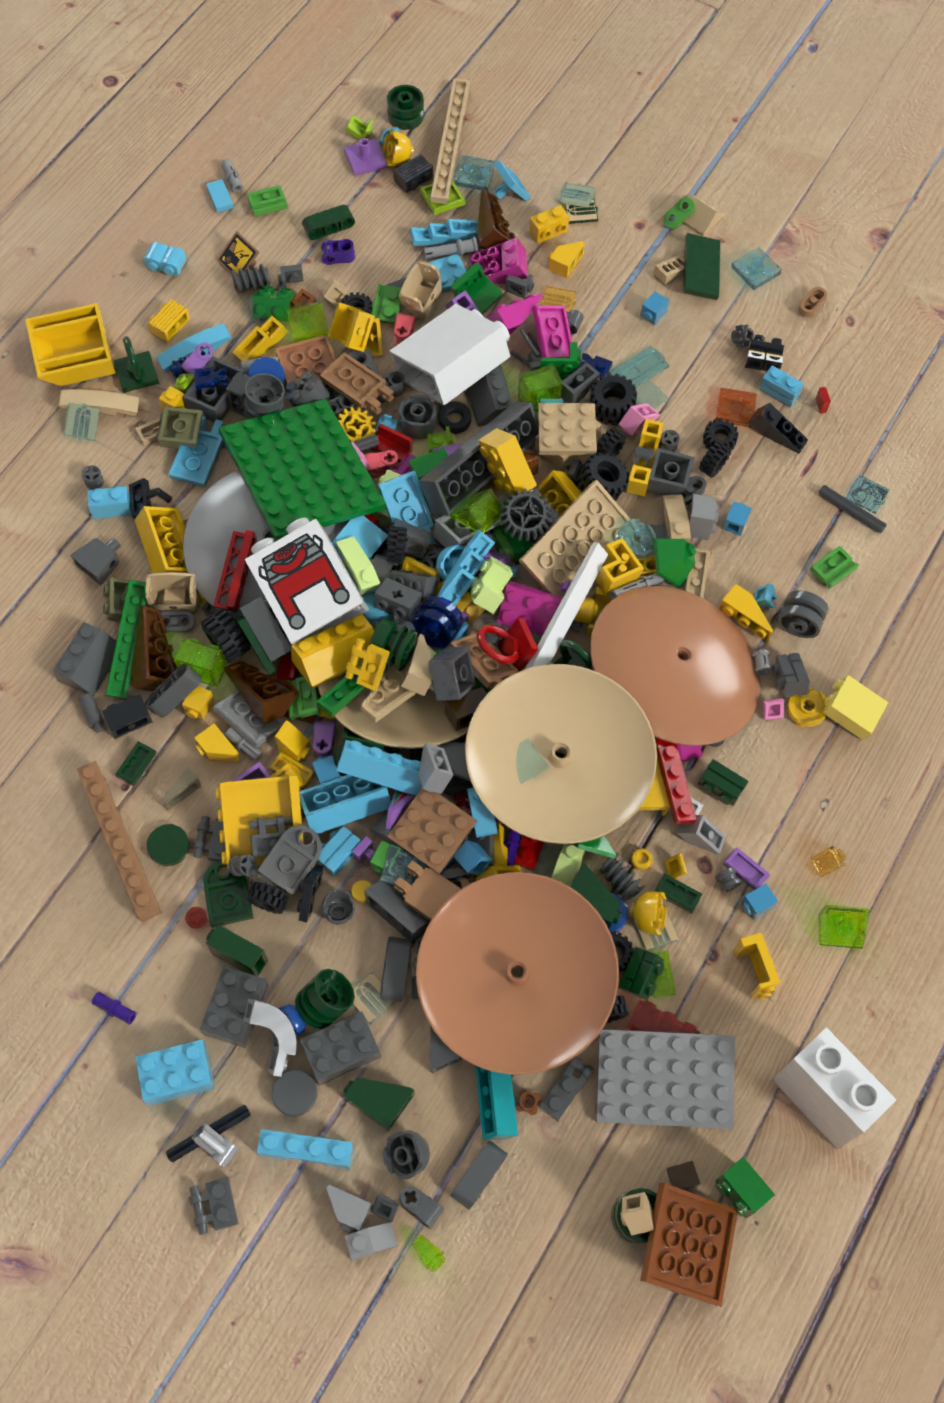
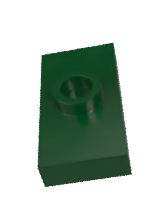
(135, 763)
(679, 893)

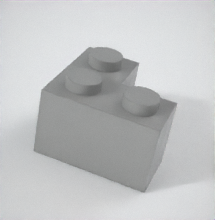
(703, 516)

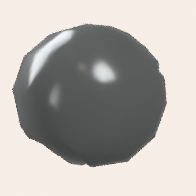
(338, 907)

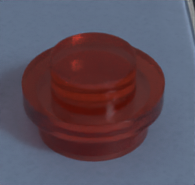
(196, 917)

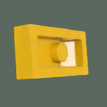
(466, 605)

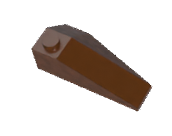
(492, 226)
(152, 653)
(263, 693)

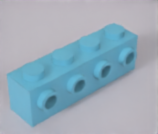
(380, 767)

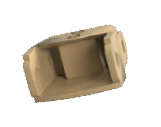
(421, 290)
(172, 592)

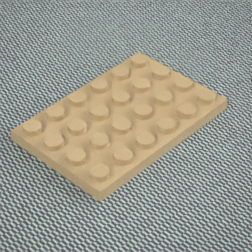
(566, 543)

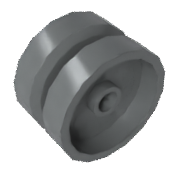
(803, 614)

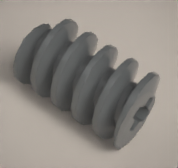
(250, 277)
(620, 878)

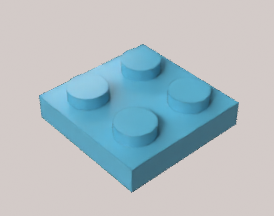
(449, 269)

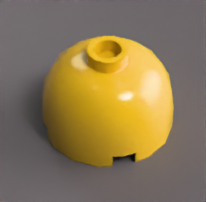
(397, 148)
(648, 909)

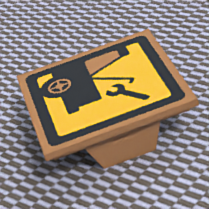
(238, 254)

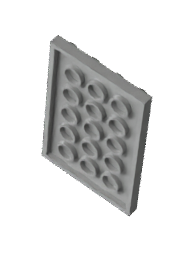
(666, 1079)

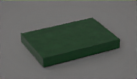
(255, 644)

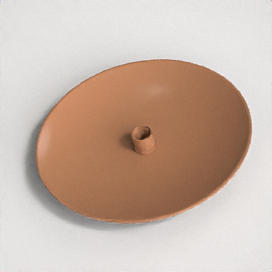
(678, 662)
(525, 1020)

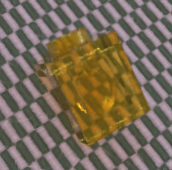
(829, 860)

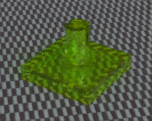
(307, 321)

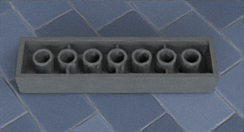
(466, 468)

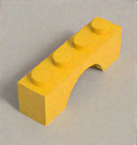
(640, 473)

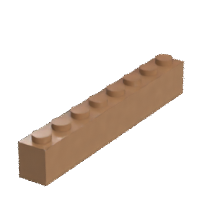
(119, 841)

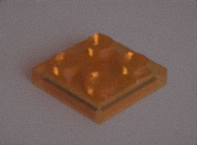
(736, 406)

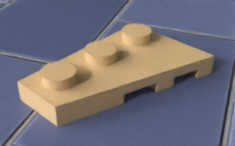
(387, 696)

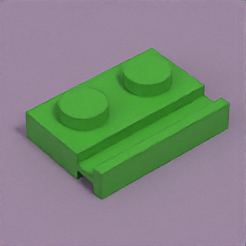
(267, 201)
(386, 303)
(834, 567)
(306, 701)

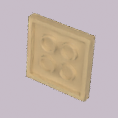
(567, 429)

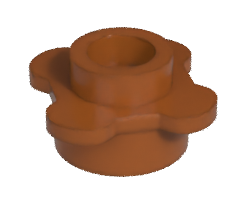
(534, 1098)

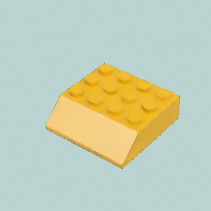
(70, 345)

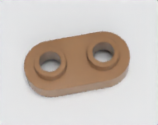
(810, 303)

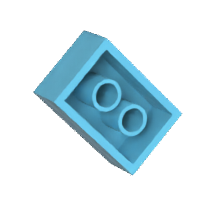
(174, 1072)

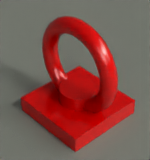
(515, 644)

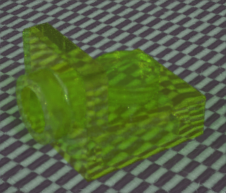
(440, 439)

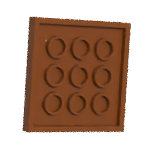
(689, 1245)

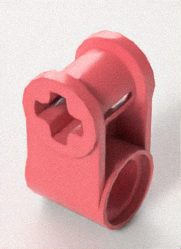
(403, 327)
(380, 462)

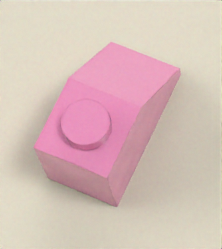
(635, 418)

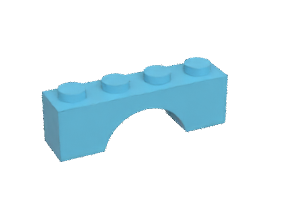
(305, 1148)

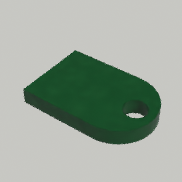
(226, 897)

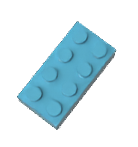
(342, 802)

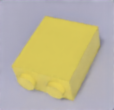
(854, 707)

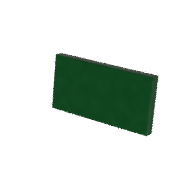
(702, 266)

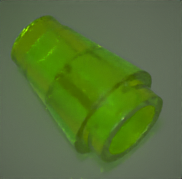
(429, 1254)

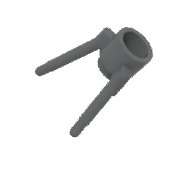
(534, 355)

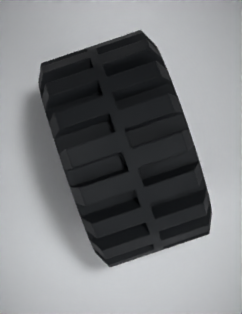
(612, 387)
(606, 471)
(226, 634)

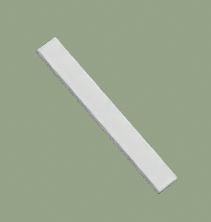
(569, 606)

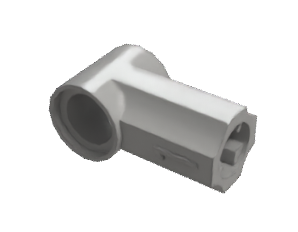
(217, 1146)

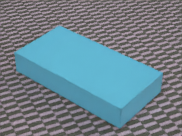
(219, 195)

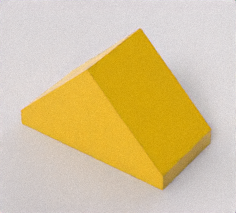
(374, 340)

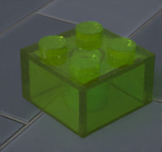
(539, 385)
(202, 658)

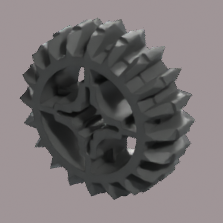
(533, 516)

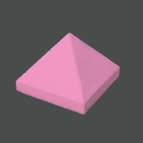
(773, 709)

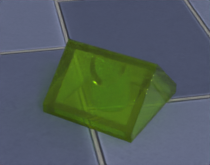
(479, 511)
(843, 926)

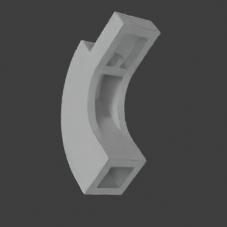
(280, 1029)

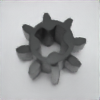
(742, 335)

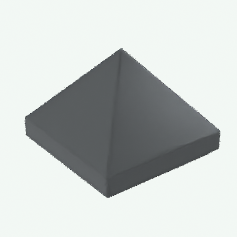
(385, 1207)

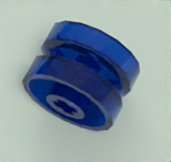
(437, 621)

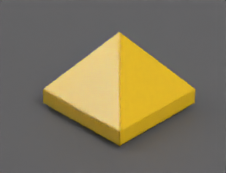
(676, 866)

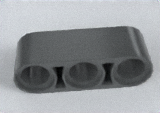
(173, 690)
(395, 969)
(479, 1174)

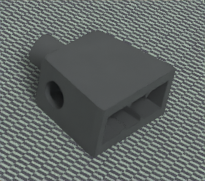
(97, 559)

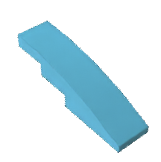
(444, 233)
(214, 336)
(465, 568)

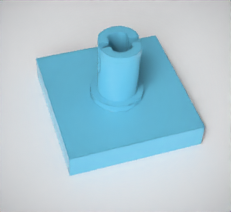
(511, 182)

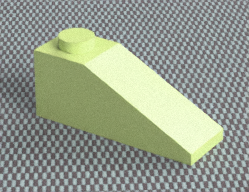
(358, 565)
(568, 864)

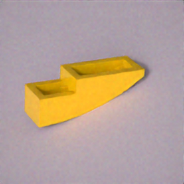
(260, 340)

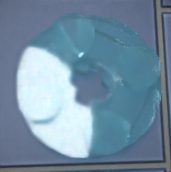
(641, 530)

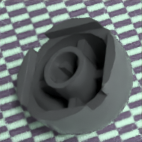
(406, 1154)

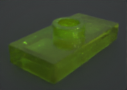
(665, 982)

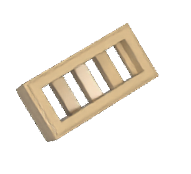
(666, 277)

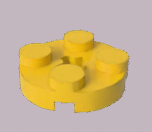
(803, 717)

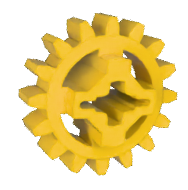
(357, 424)

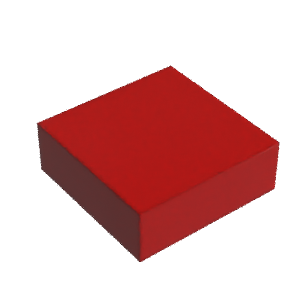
(823, 400)

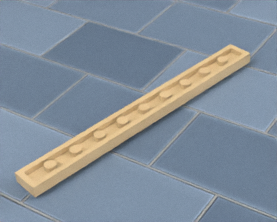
(450, 141)

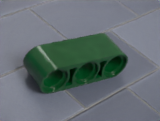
(328, 222)

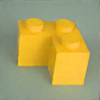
(620, 567)

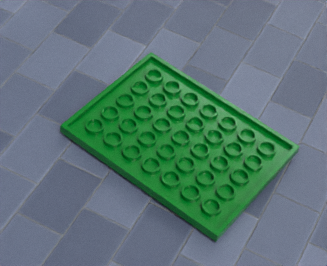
(301, 467)

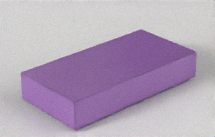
(746, 869)

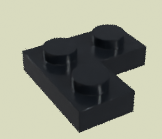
(309, 888)

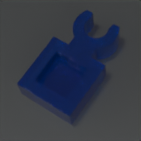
(598, 363)
(207, 377)

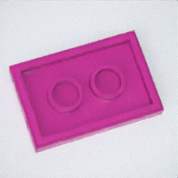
(552, 330)

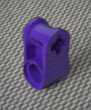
(340, 251)

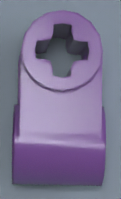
(196, 360)
(324, 737)

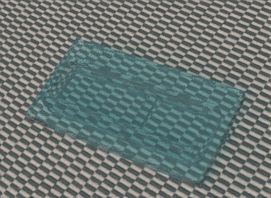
(641, 366)

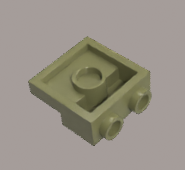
(179, 427)
(115, 594)

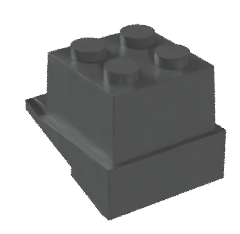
(460, 780)

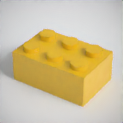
(506, 462)

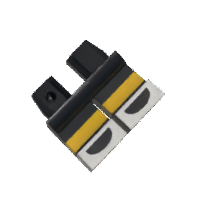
(770, 351)

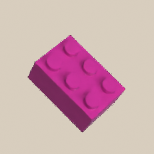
(529, 604)

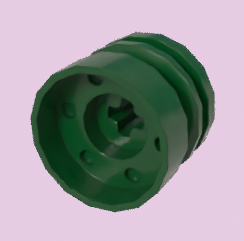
(398, 644)
(324, 998)

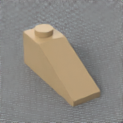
(676, 518)
(417, 673)

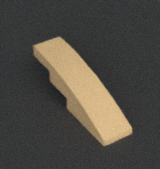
(108, 402)

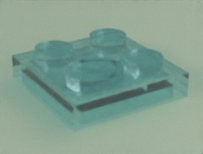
(474, 173)
(756, 268)

